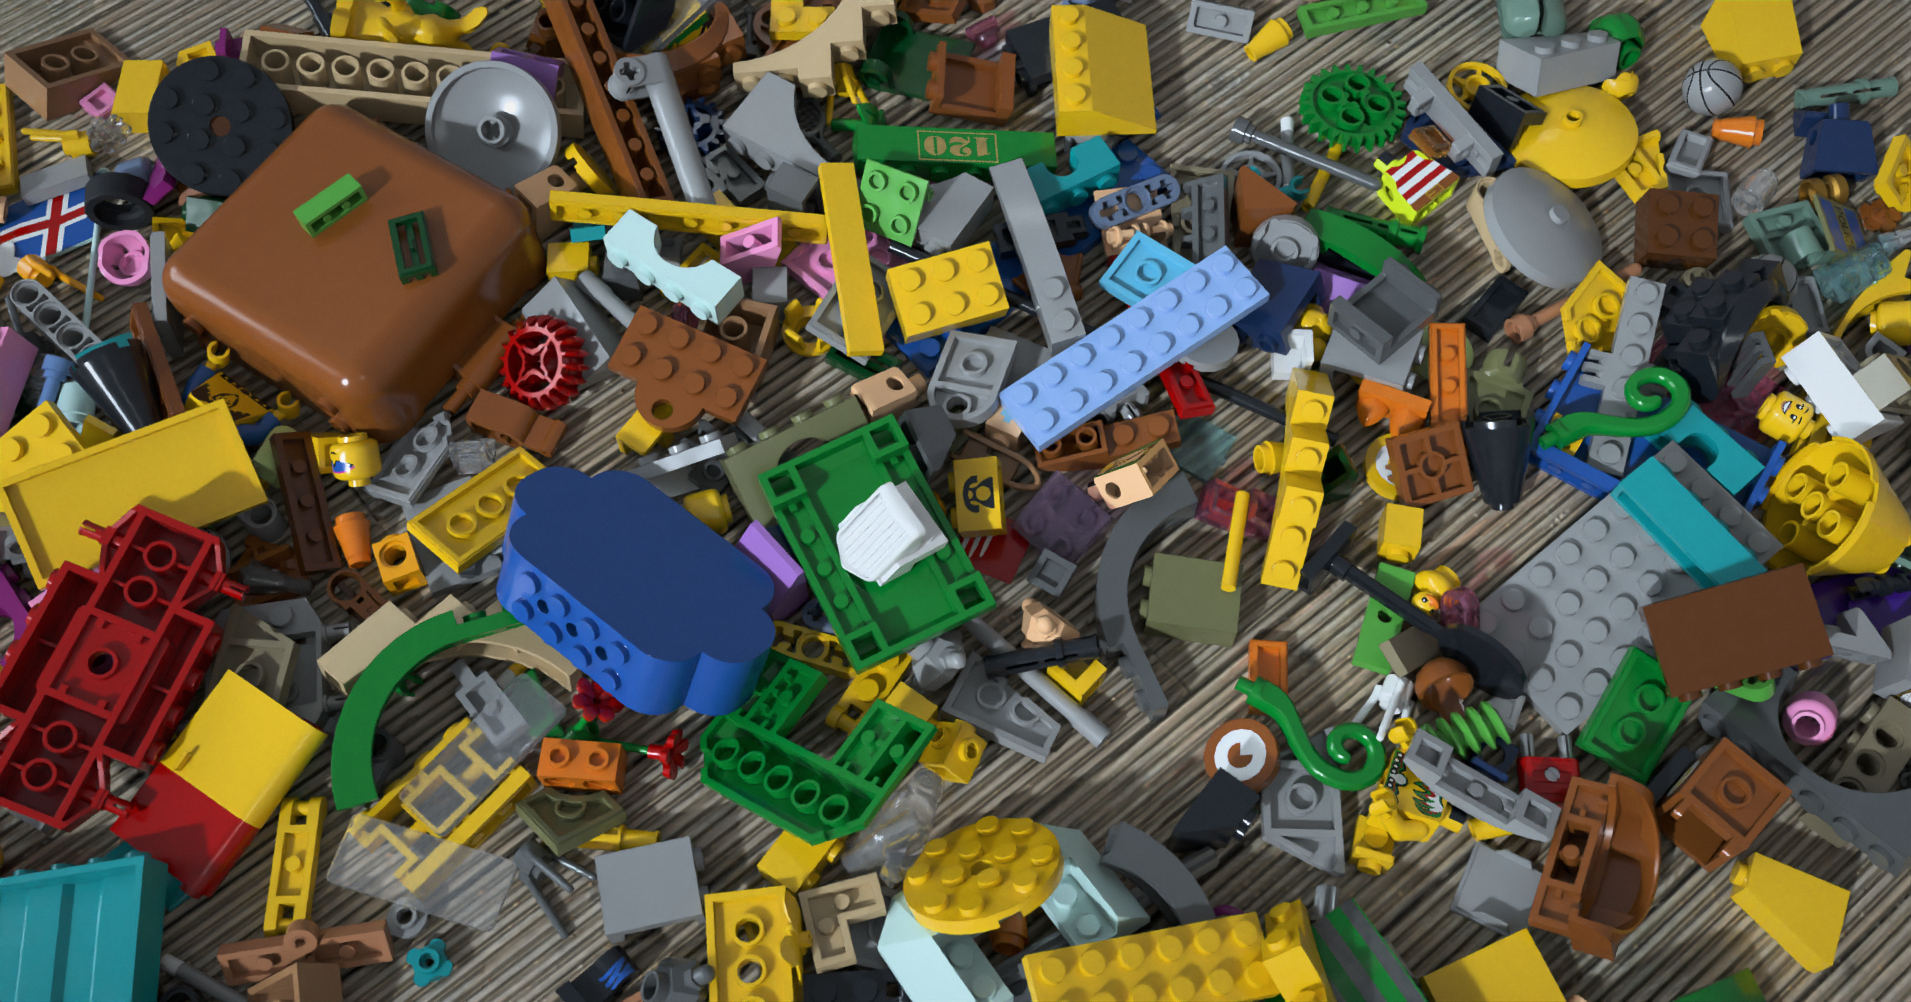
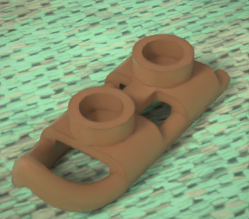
(978, 446)

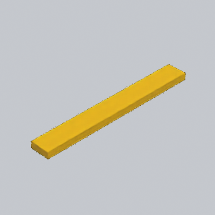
(683, 216)

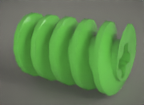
(1472, 731)

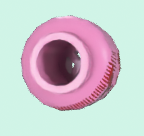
(1810, 718)

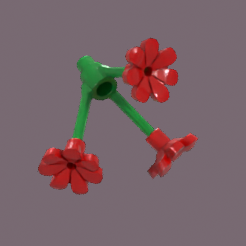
(602, 705)

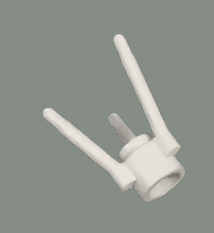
(1393, 697)

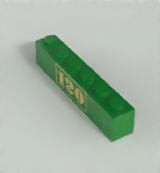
(948, 152)

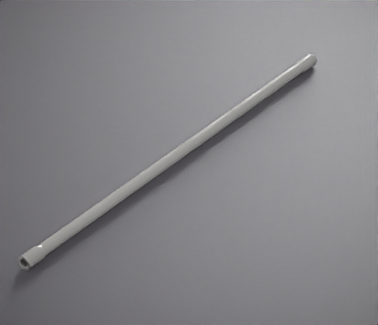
(1079, 717)

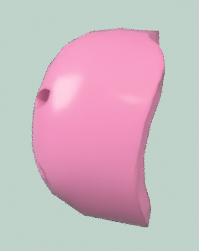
(133, 266)

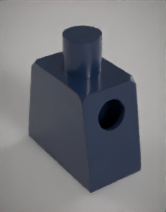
(1839, 147)

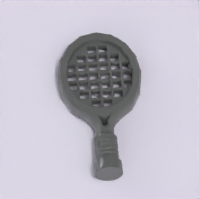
(813, 136)

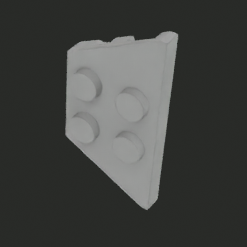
(1304, 813)

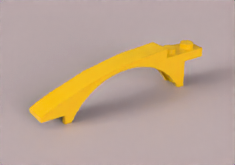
(1887, 289)

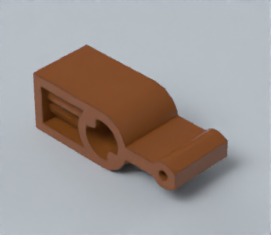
(514, 424)

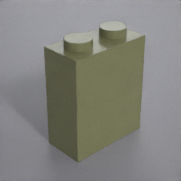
(1188, 600)

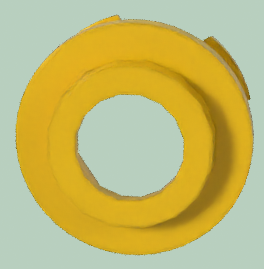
(795, 319)

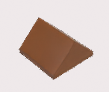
(1253, 203)

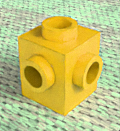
(954, 751)

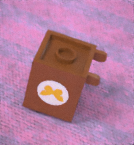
(1719, 805)

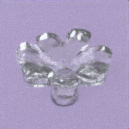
(107, 133)

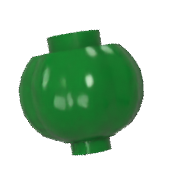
(1626, 29)

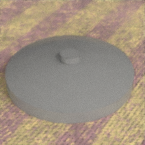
(494, 122)
(1542, 227)

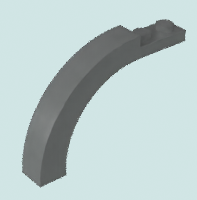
(1126, 543)
(1156, 874)

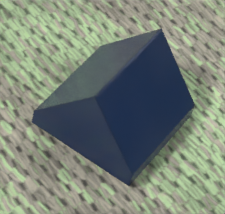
(1805, 119)

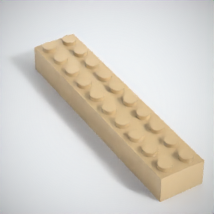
(376, 76)

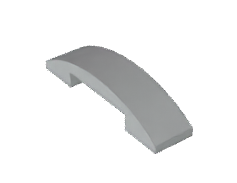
(1477, 794)

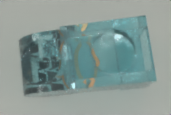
(1853, 273)

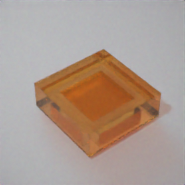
(1430, 141)

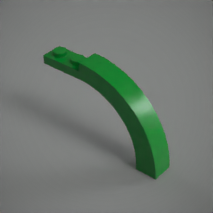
(357, 725)

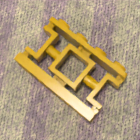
(481, 820)

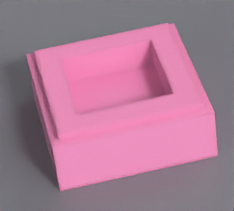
(99, 101)

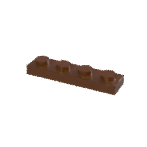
(305, 503)

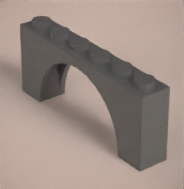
(1871, 821)

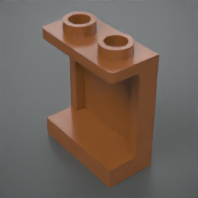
(971, 86)

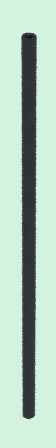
(1213, 386)

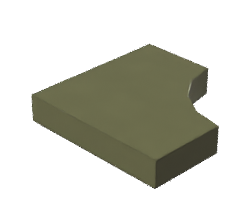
(569, 820)

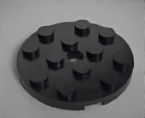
(198, 95)

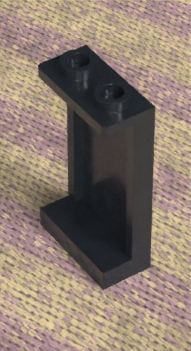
(1033, 52)

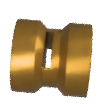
(1831, 186)

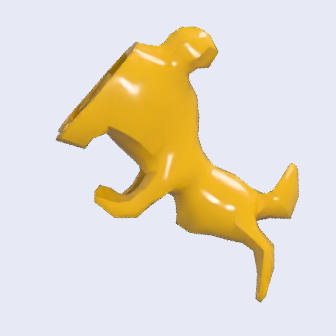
(399, 24)

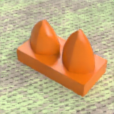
(1403, 409)

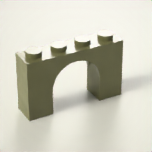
(746, 461)

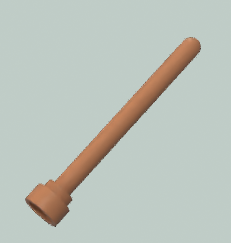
(1522, 326)

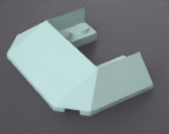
(943, 967)

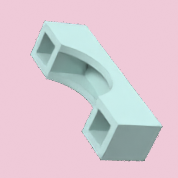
(706, 289)

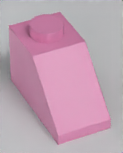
(752, 247)

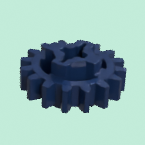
(706, 126)

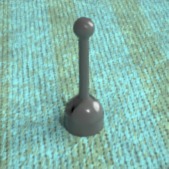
(752, 51)

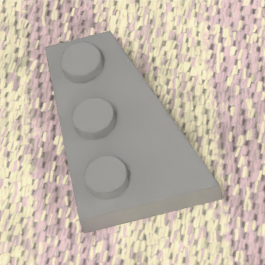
(1000, 712)

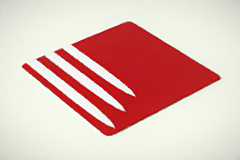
(997, 554)

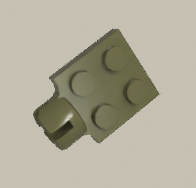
(1498, 385)

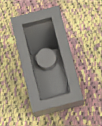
(1857, 639)

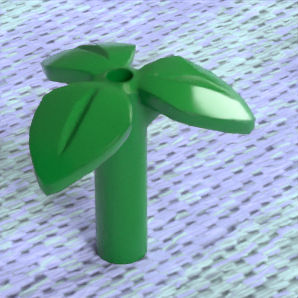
(869, 116)

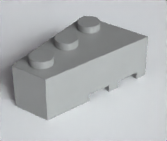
(1558, 62)

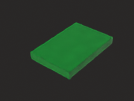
(1633, 718)

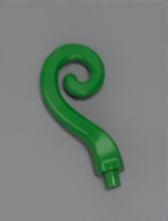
(1579, 425)
(1278, 705)

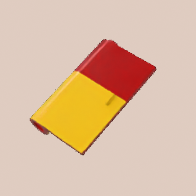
(219, 784)

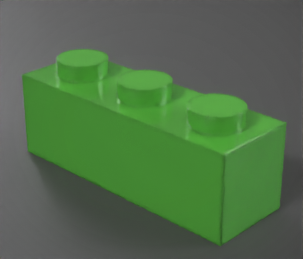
(330, 205)

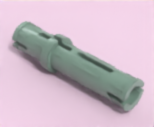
(1879, 88)

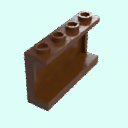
(1737, 632)

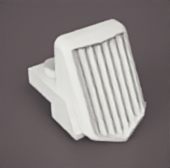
(887, 535)

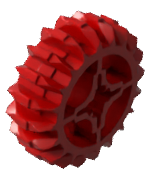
(554, 361)

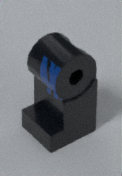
(603, 979)

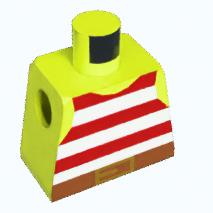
(1414, 185)

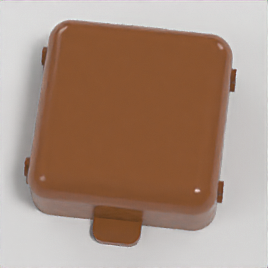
(331, 308)

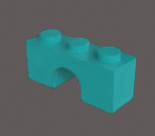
(1092, 170)
(1726, 460)

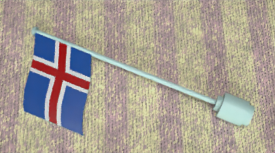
(51, 231)

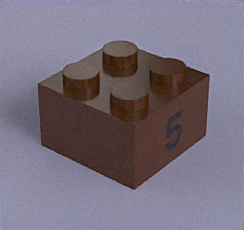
(1676, 229)

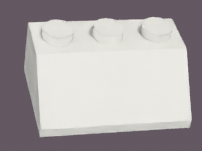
(1825, 372)

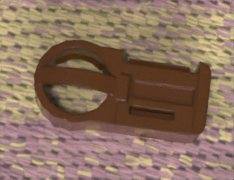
(361, 604)

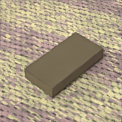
(1409, 650)

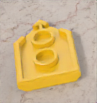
(1593, 310)

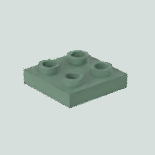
(1790, 233)

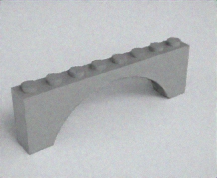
(769, 134)

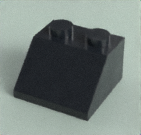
(1216, 816)

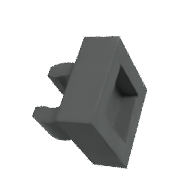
(1052, 573)

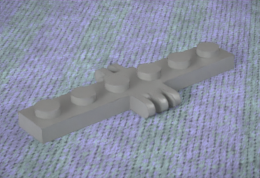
(1628, 354)

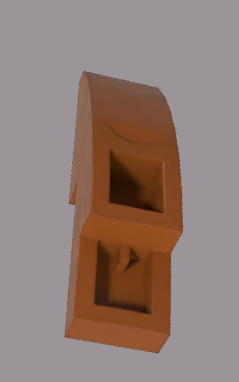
(1095, 445)

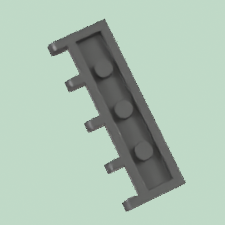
(1208, 215)

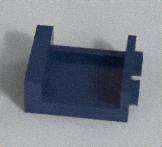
(1290, 293)

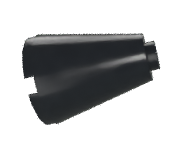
(120, 384)
(1499, 454)

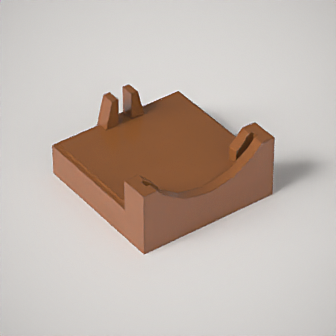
(1429, 464)

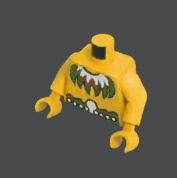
(1404, 802)

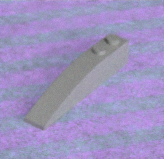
(1038, 256)

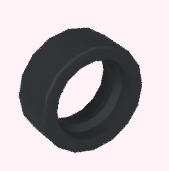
(117, 216)

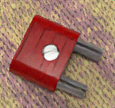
(1546, 775)

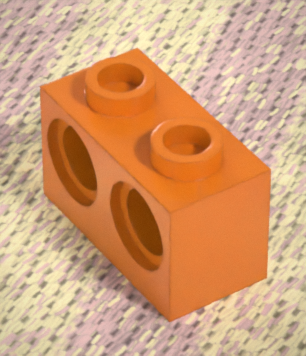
(582, 765)

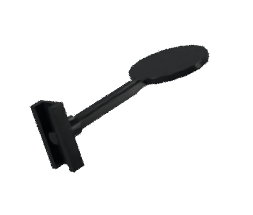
(1488, 661)

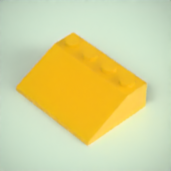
(1100, 73)

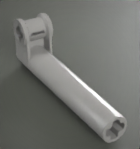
(654, 78)

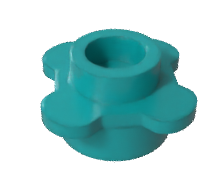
(441, 965)

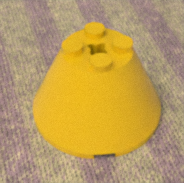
(1835, 511)

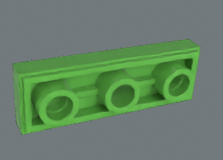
(1373, 631)

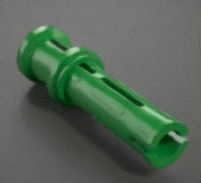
(1393, 231)

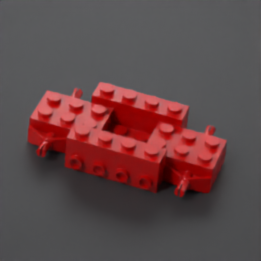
(143, 617)

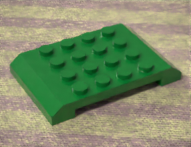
(868, 619)

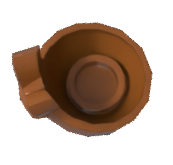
(1444, 686)

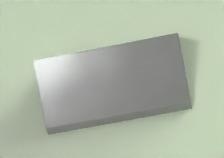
(567, 301)

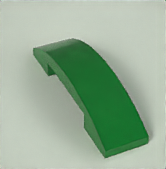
(1355, 242)

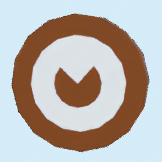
(1245, 751)

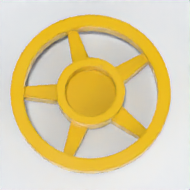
(1472, 83)

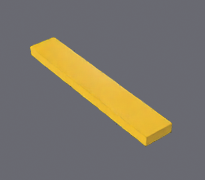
(850, 260)

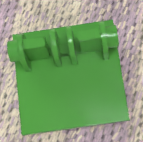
(892, 201)

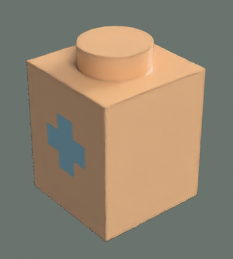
(1003, 430)

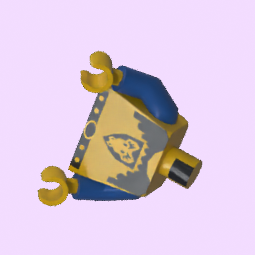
(250, 414)

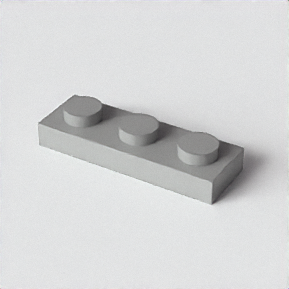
(683, 454)

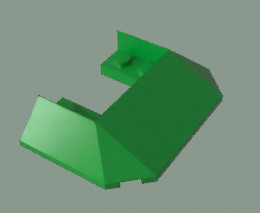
(793, 786)

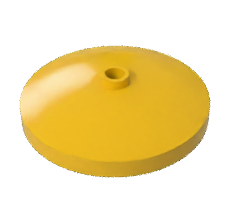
(1582, 139)

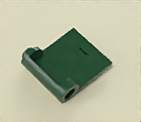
(900, 57)

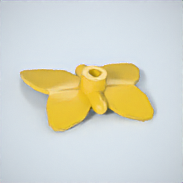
(795, 944)

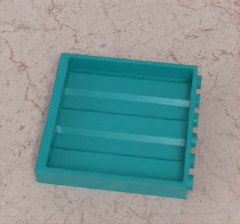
(83, 931)

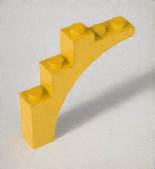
(1300, 484)
(1293, 955)

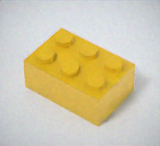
(947, 292)

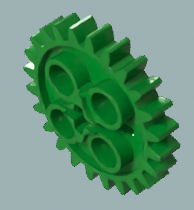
(1352, 108)

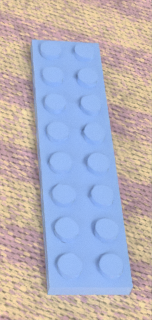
(1132, 348)

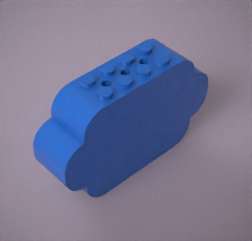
(636, 591)

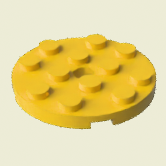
(983, 875)

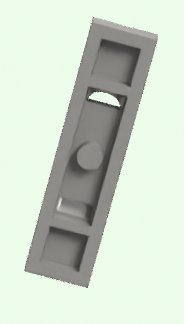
(1466, 135)

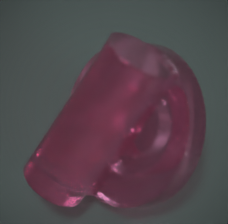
(984, 32)

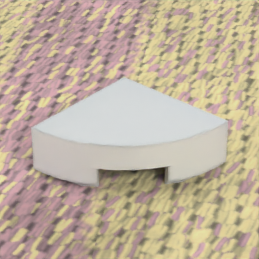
(1509, 710)

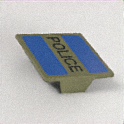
(1839, 226)

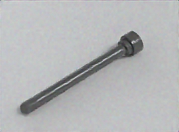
(1246, 132)

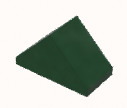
(1338, 475)

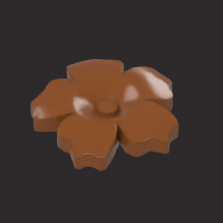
(1879, 217)

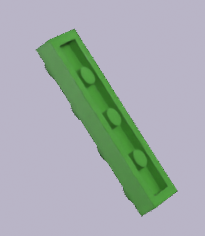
(1343, 15)

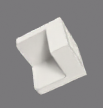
(1299, 356)

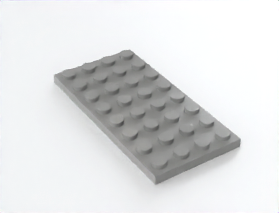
(1578, 599)

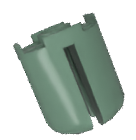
(1531, 18)

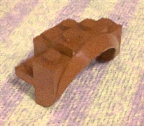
(700, 61)
(1595, 880)

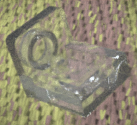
(472, 455)

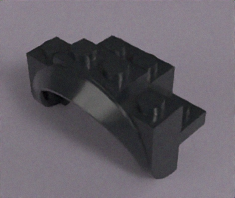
(1713, 321)

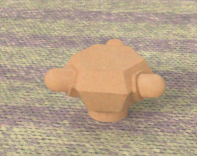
(1044, 624)

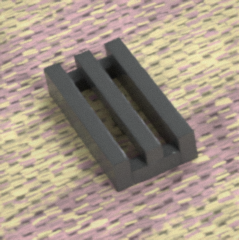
(1746, 358)

